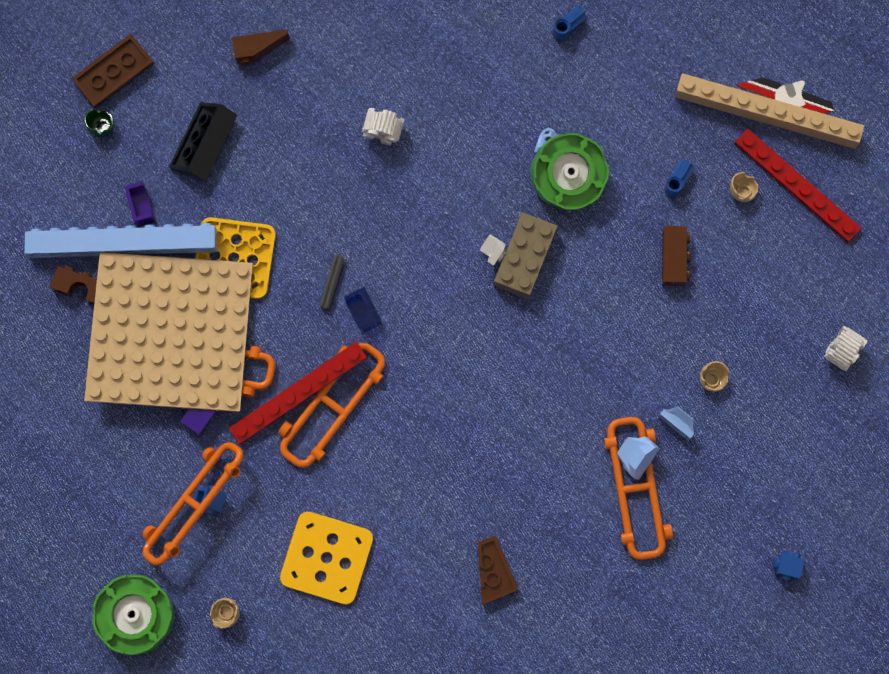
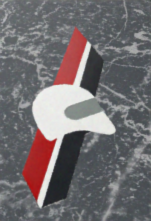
(788, 93)

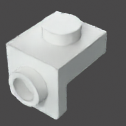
(494, 249)

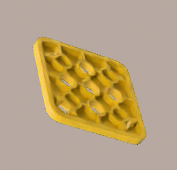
(250, 246)
(335, 575)

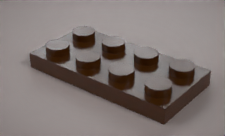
(112, 70)

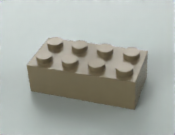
(525, 255)

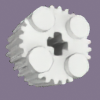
(382, 126)
(845, 348)

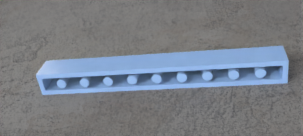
(121, 240)

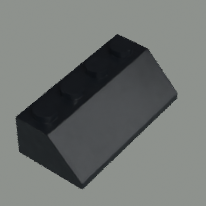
(203, 141)

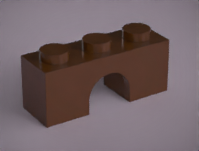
(67, 280)

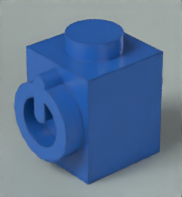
(217, 503)
(788, 566)

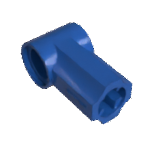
(569, 23)
(679, 178)

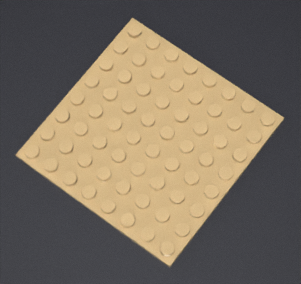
(169, 332)

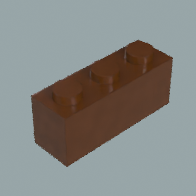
(675, 255)

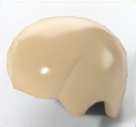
(743, 187)
(714, 376)
(224, 613)

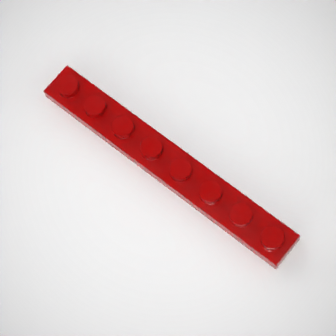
(797, 185)
(298, 393)

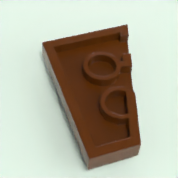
(494, 571)

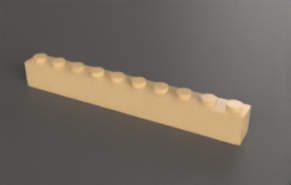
(769, 111)

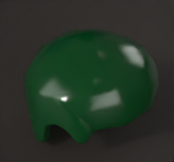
(99, 123)

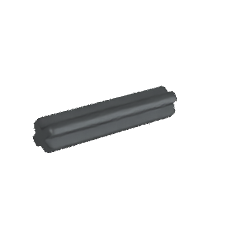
(331, 282)

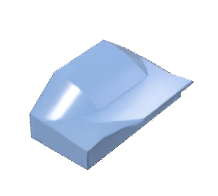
(679, 421)
(637, 455)

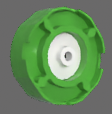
(587, 167)
(152, 615)

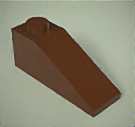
(255, 46)

